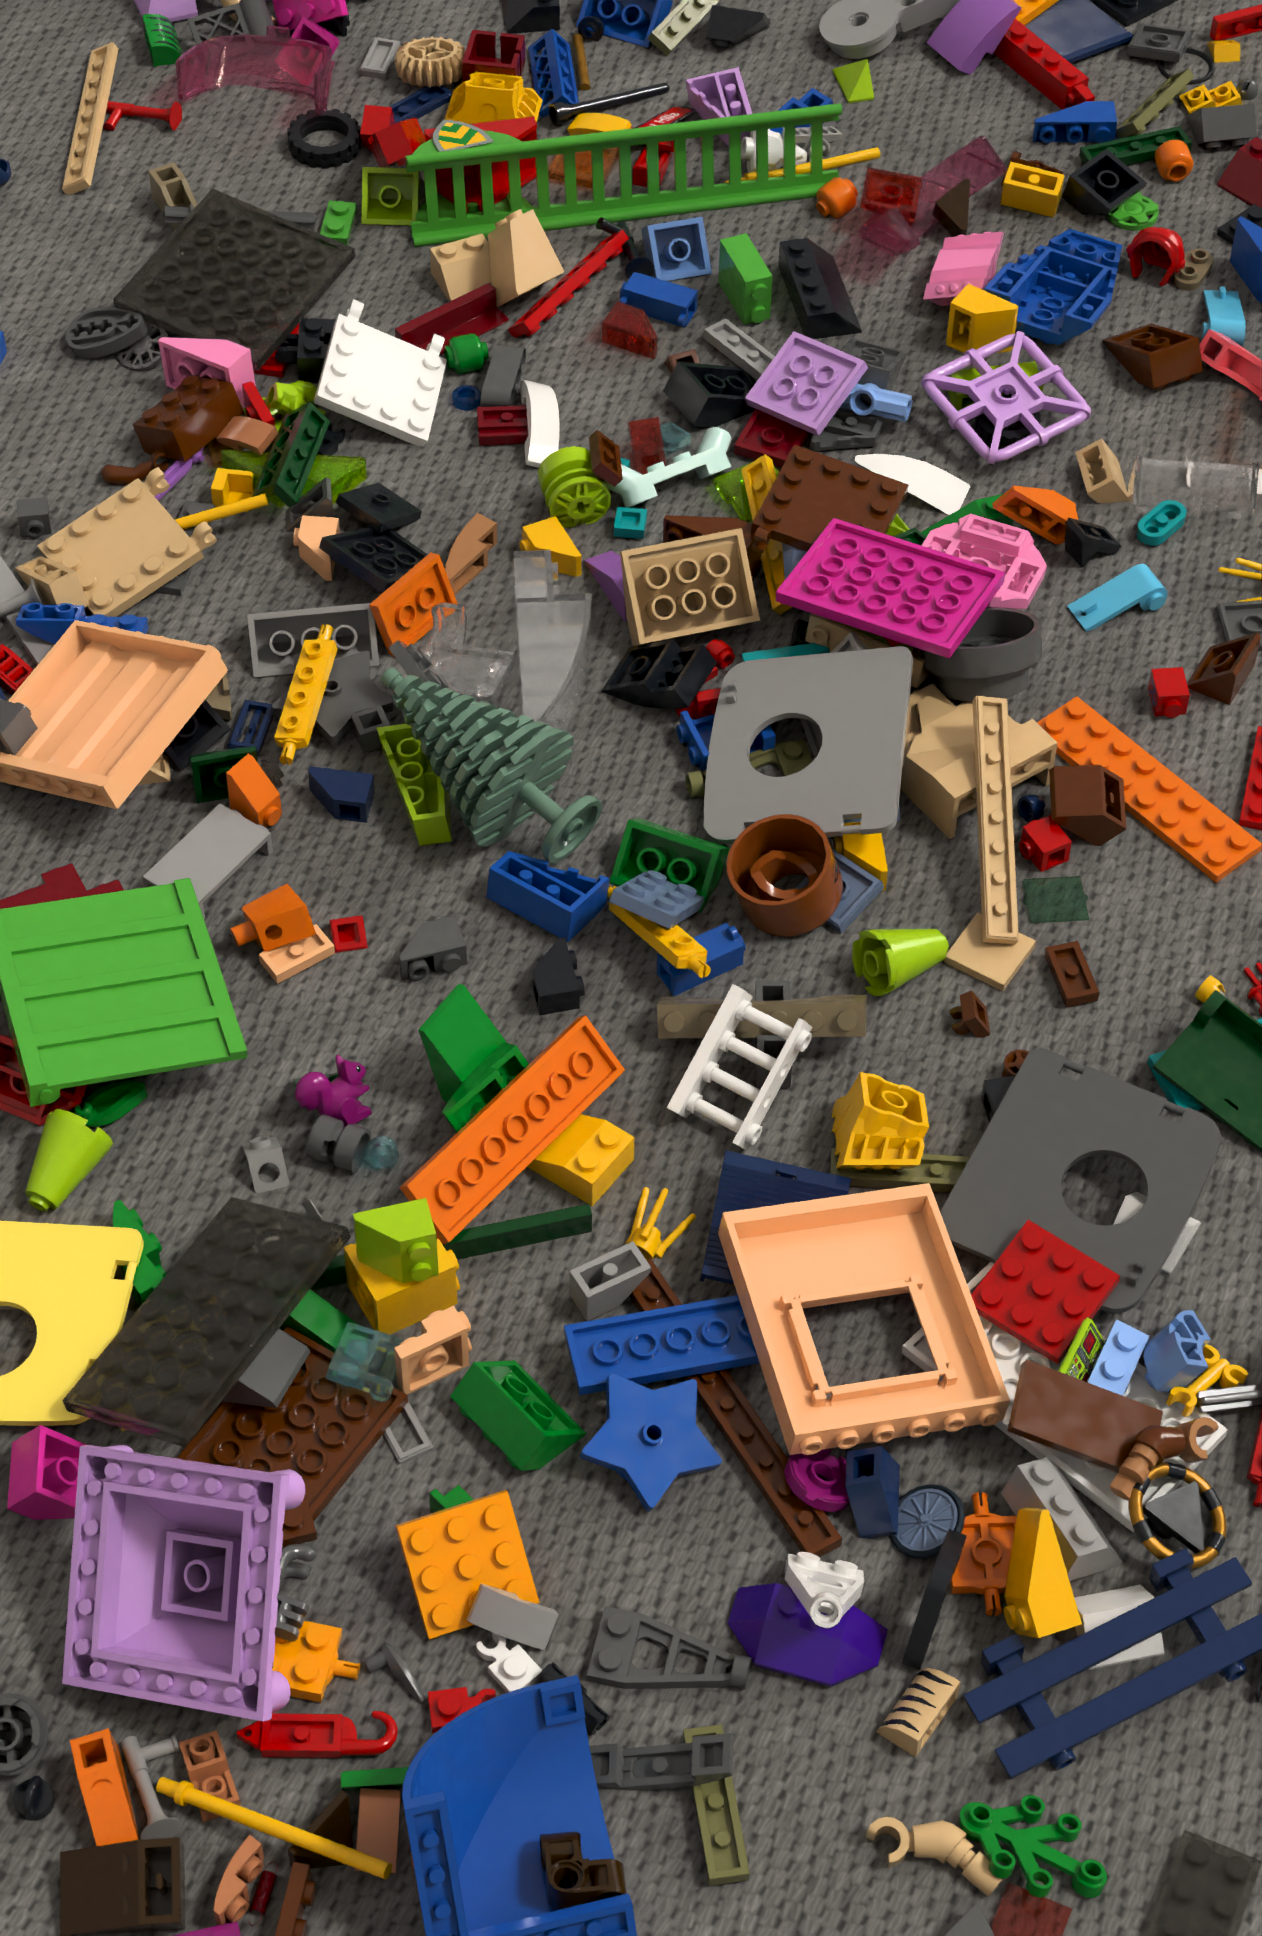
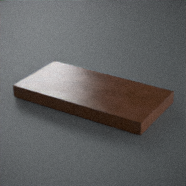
(1077, 1416)

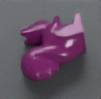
(336, 1097)

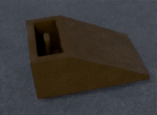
(123, 1888)

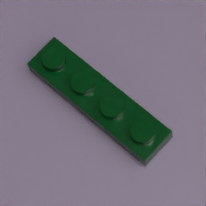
(1137, 147)

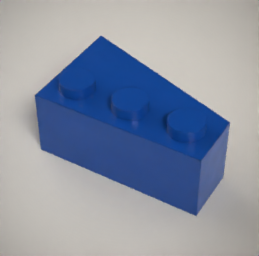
(545, 895)

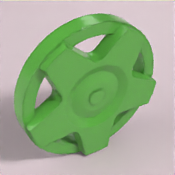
(1135, 210)

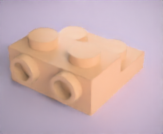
(436, 1352)

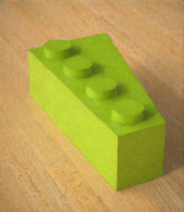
(418, 785)

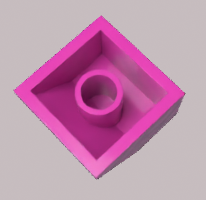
(44, 1475)

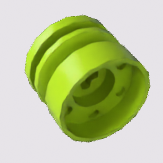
(572, 488)

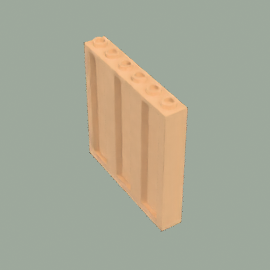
(107, 710)

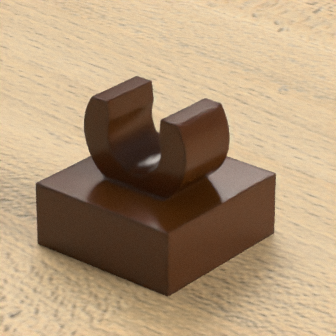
(973, 1016)

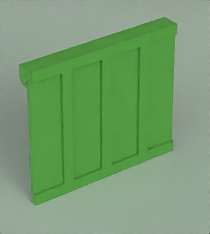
(113, 989)

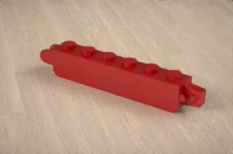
(1043, 67)

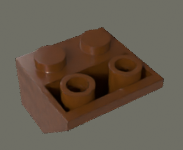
(1088, 802)

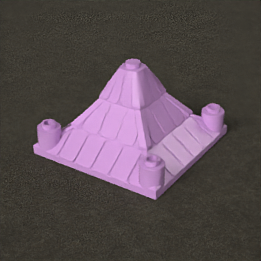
(177, 1581)

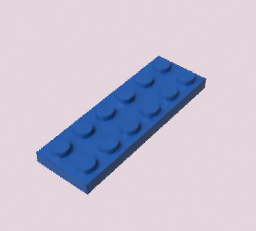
(660, 1344)

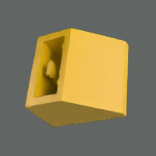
(979, 319)

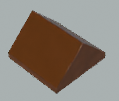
(1225, 668)

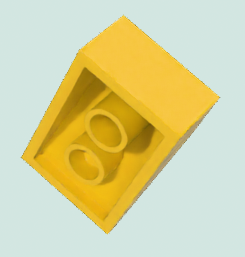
(586, 1157)
(1037, 1580)

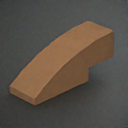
(470, 551)

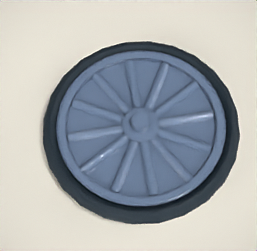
(925, 1520)

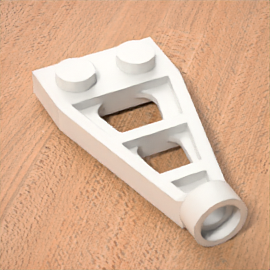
(824, 1586)

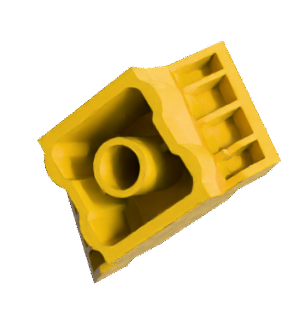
(492, 98)
(879, 1125)

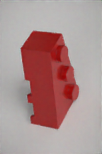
(396, 142)

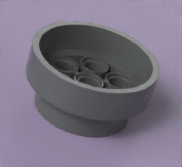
(991, 657)

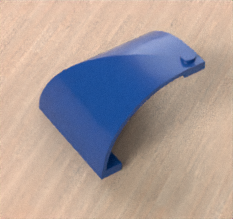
(478, 1812)

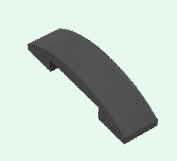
(663, 1766)

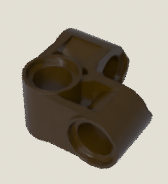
(588, 1878)

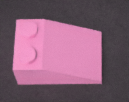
(206, 359)

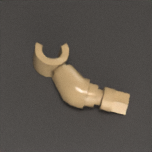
(937, 1841)

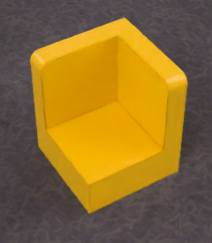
(231, 486)

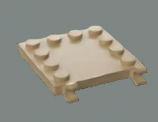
(127, 546)

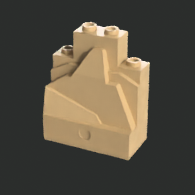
(941, 756)

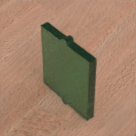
(1055, 899)

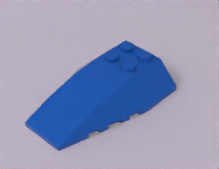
(1060, 285)

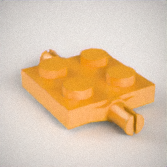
(312, 1660)

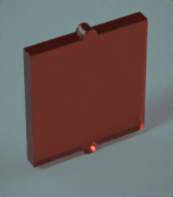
(1029, 1915)

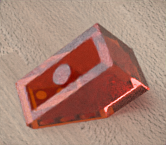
(630, 330)

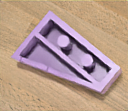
(719, 96)

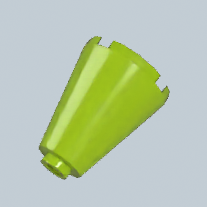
(896, 956)
(64, 1158)

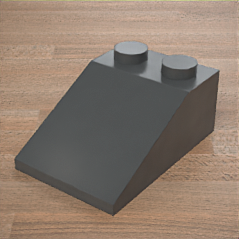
(881, 361)

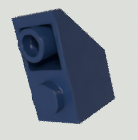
(343, 793)
(873, 1491)

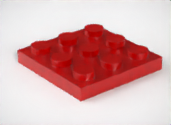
(1043, 1291)

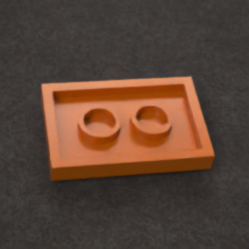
(406, 606)

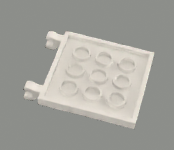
(381, 378)

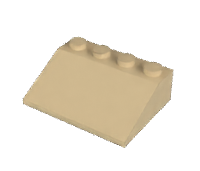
(688, 587)

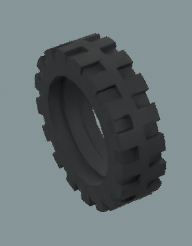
(328, 155)

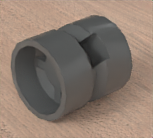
(333, 1141)

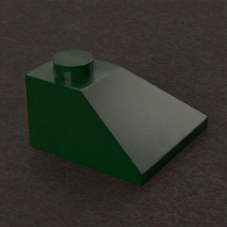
(210, 769)

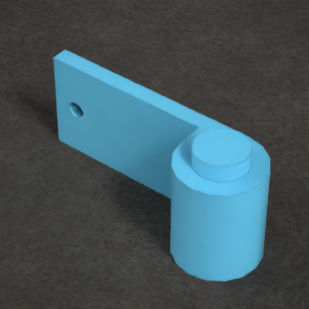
(1224, 314)
(1119, 594)

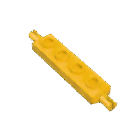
(305, 694)
(671, 943)

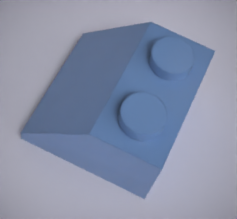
(677, 249)

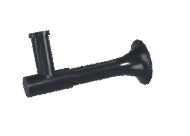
(637, 264)

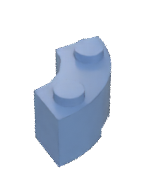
(1176, 1353)

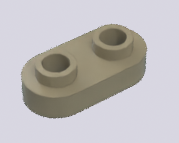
(1196, 269)

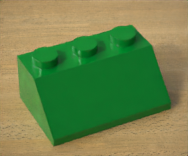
(672, 853)
(515, 1413)

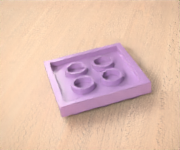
(806, 383)

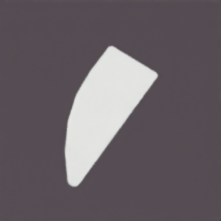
(924, 479)

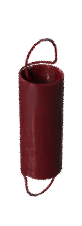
(263, 1892)

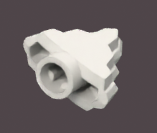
(775, 151)

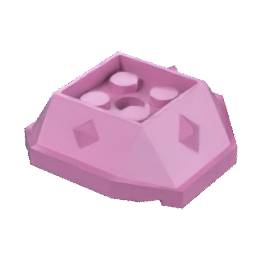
(996, 547)

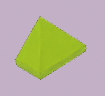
(855, 81)

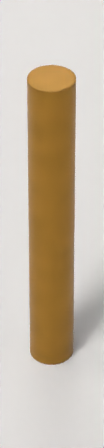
(581, 63)

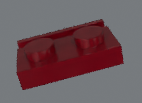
(502, 425)

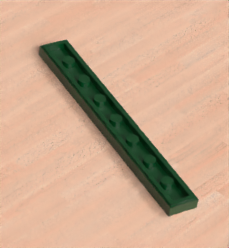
(494, 1237)

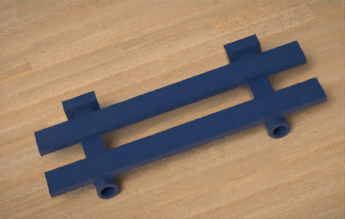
(1185, 1599)

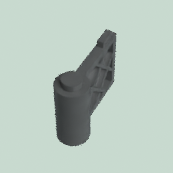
(251, 15)

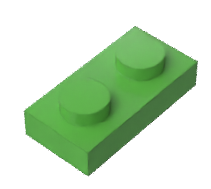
(339, 220)

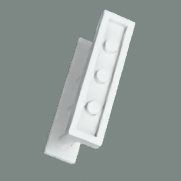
(722, 1038)

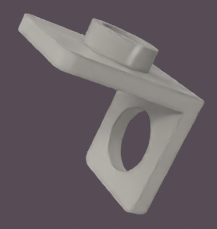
(263, 1151)

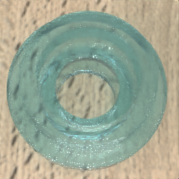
(381, 1152)

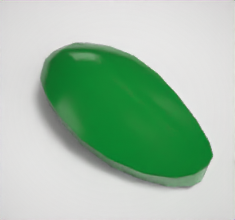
(111, 1102)

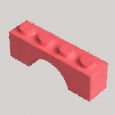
(1232, 360)

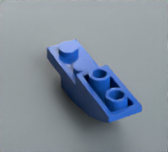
(52, 621)

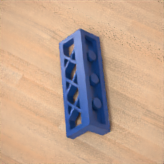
(558, 70)

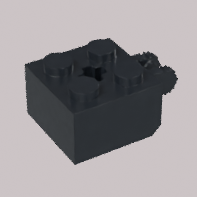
(307, 348)

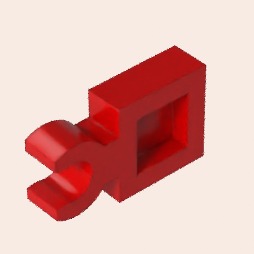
(451, 1703)

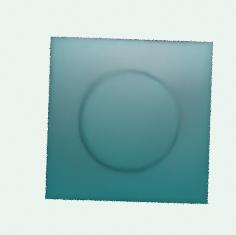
(630, 522)

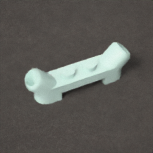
(709, 460)

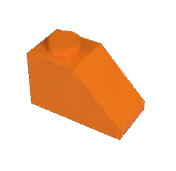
(253, 793)

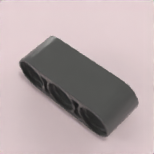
(503, 375)

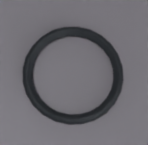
(1196, 52)

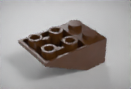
(692, 526)

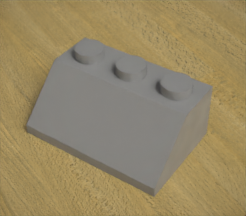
(1079, 1537)

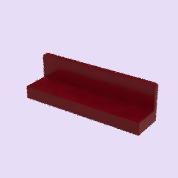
(465, 315)

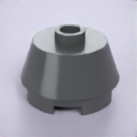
(21, 1733)

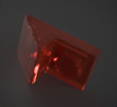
(646, 444)

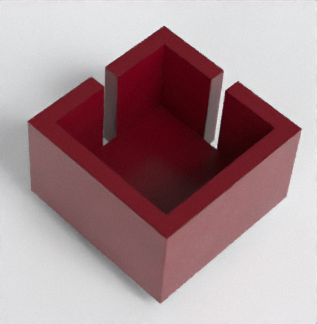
(481, 54)

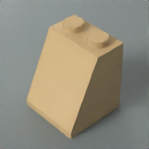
(520, 256)

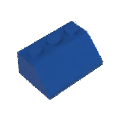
(627, 19)

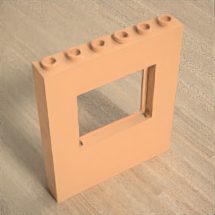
(852, 1252)

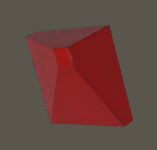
(348, 931)

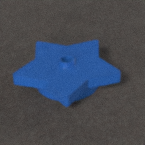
(645, 1462)

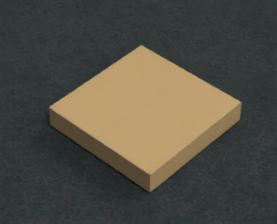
(986, 961)

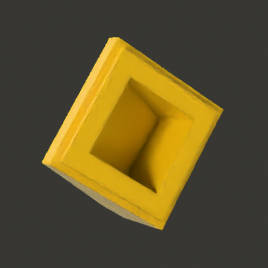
(1224, 50)

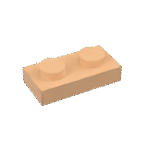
(296, 956)

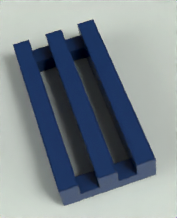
(264, 728)

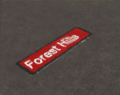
(668, 116)

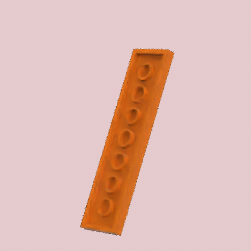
(1152, 791)
(514, 1128)

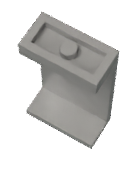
(211, 852)

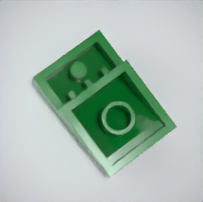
(484, 1084)

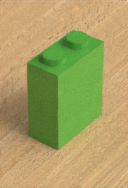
(745, 279)

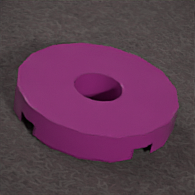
(812, 1490)

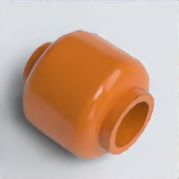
(1173, 160)
(836, 197)

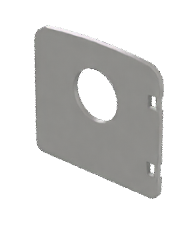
(862, 714)

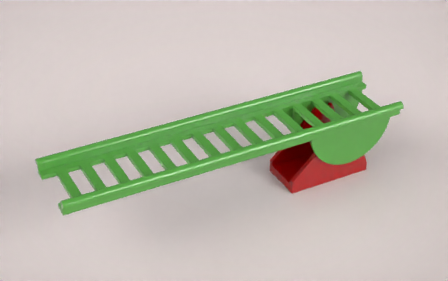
(486, 180)

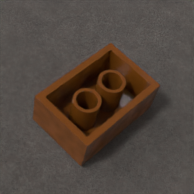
(188, 417)

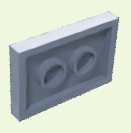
(657, 899)

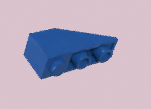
(1080, 123)

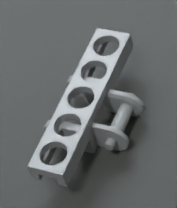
(802, 138)

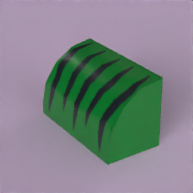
(161, 39)

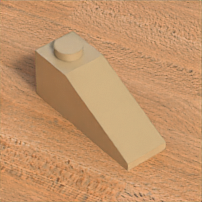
(54, 581)

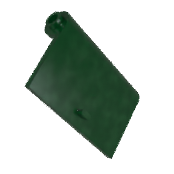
(1220, 1066)

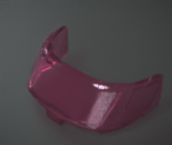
(260, 62)
(973, 162)

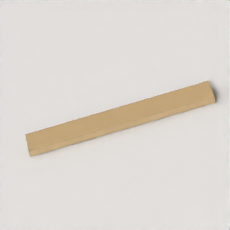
(90, 119)
(995, 820)

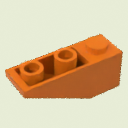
(104, 1788)

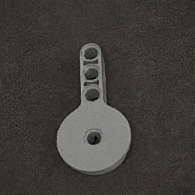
(868, 26)

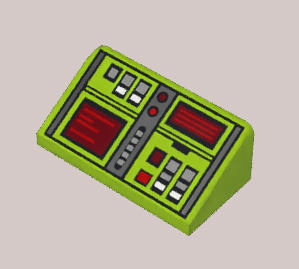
(1083, 1351)

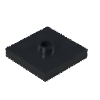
(378, 507)

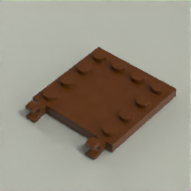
(816, 490)

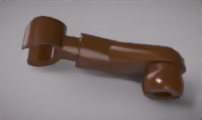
(125, 475)

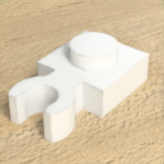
(510, 1668)

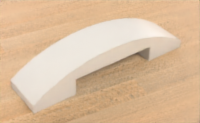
(541, 420)

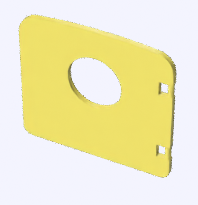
(70, 1291)

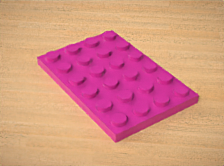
(891, 587)

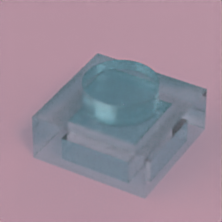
(674, 436)

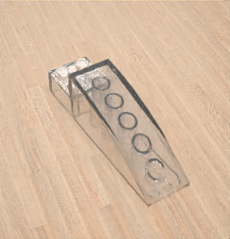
(551, 640)

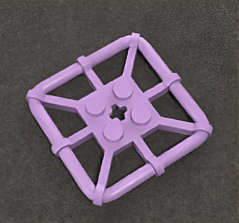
(1003, 411)

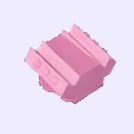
(963, 262)

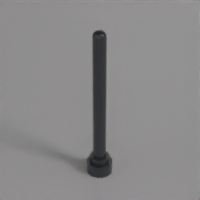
(562, 112)

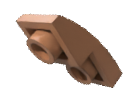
(247, 434)
(209, 1769)
(378, 1824)
(233, 1894)

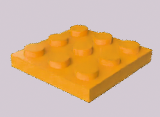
(458, 1551)

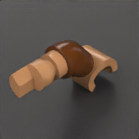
(1155, 1445)

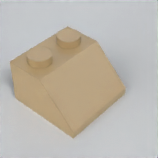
(461, 265)

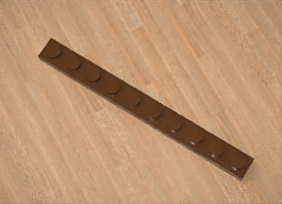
(747, 1437)

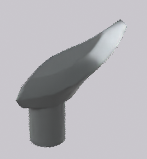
(399, 1669)

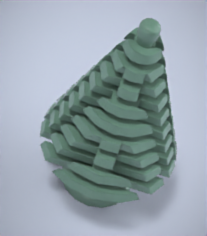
(494, 764)

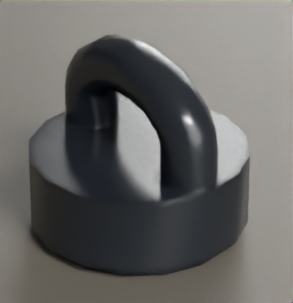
(33, 1799)

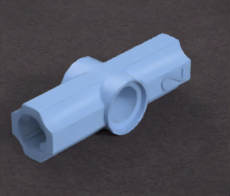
(884, 402)

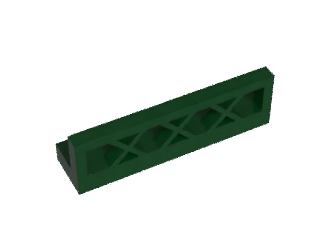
(293, 454)

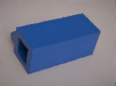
(660, 299)
(724, 953)

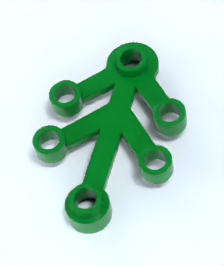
(988, 1824)

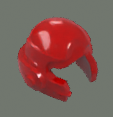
(1158, 248)

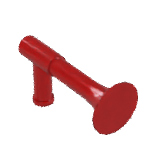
(171, 115)

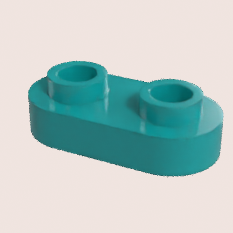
(1155, 525)

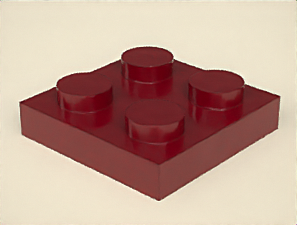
(770, 437)

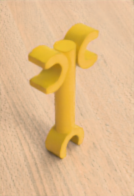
(1217, 1370)

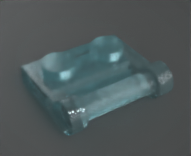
(355, 1356)

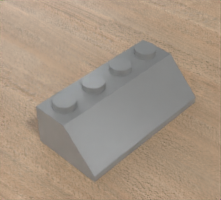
(282, 633)

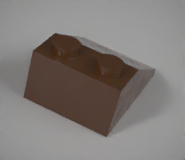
(1156, 355)

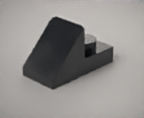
(1086, 539)

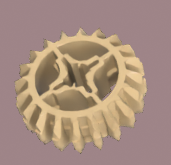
(430, 61)

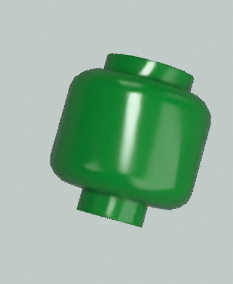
(466, 353)

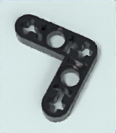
(933, 1599)

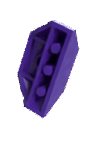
(786, 1640)

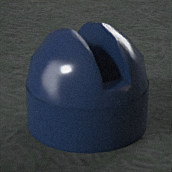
(1031, 804)

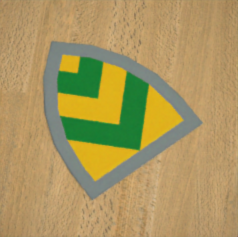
(458, 135)

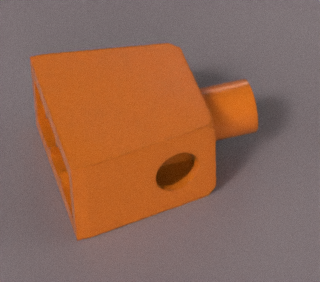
(274, 920)

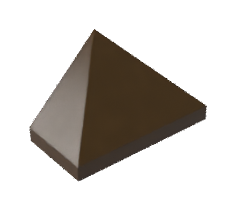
(332, 1824)

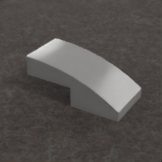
(512, 1617)

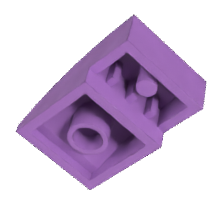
(972, 31)

